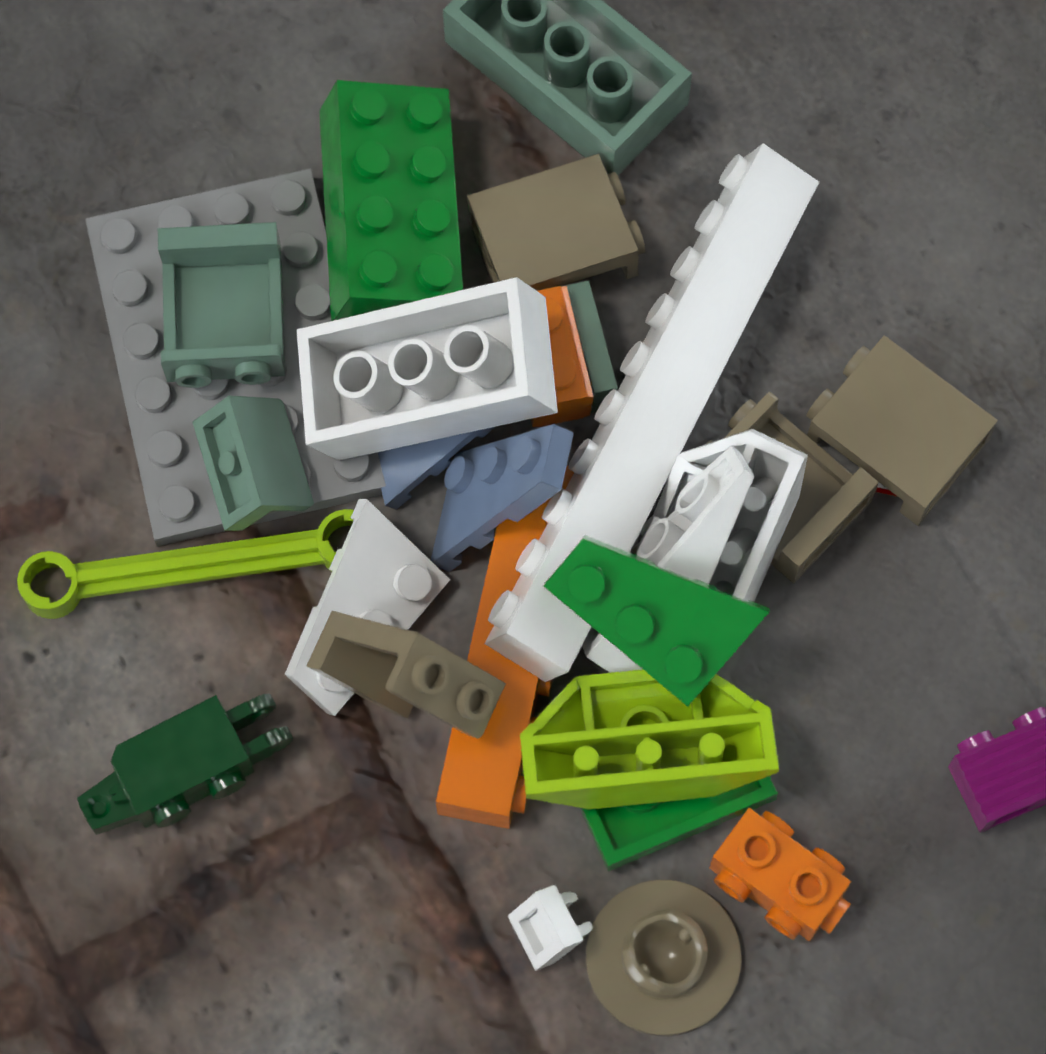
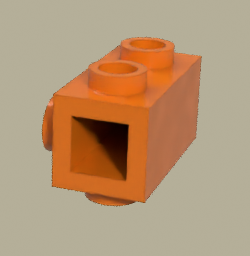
(780, 875)

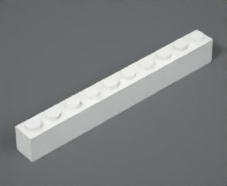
(657, 401)

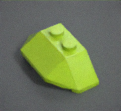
(636, 743)

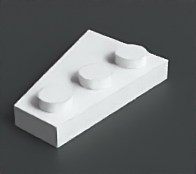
(372, 578)

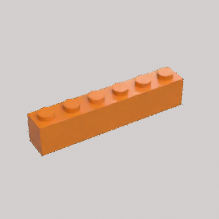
(483, 774)

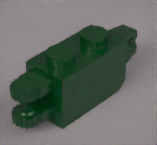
(180, 764)

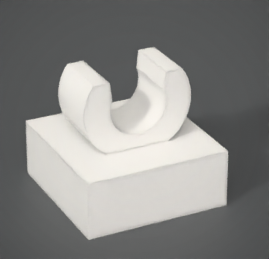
(547, 926)

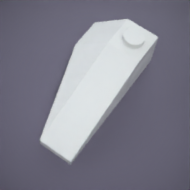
(688, 539)

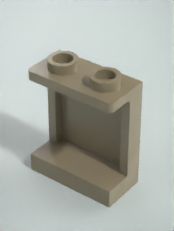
(556, 226)
(901, 425)
(828, 494)
(405, 670)

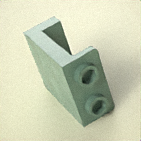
(222, 303)

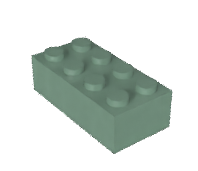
(574, 70)

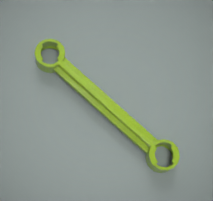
(179, 565)

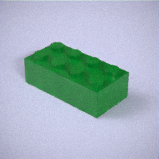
(388, 196)

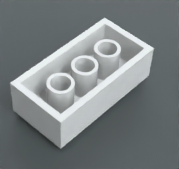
(426, 370)

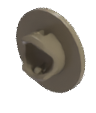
(663, 957)

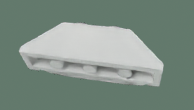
(763, 514)

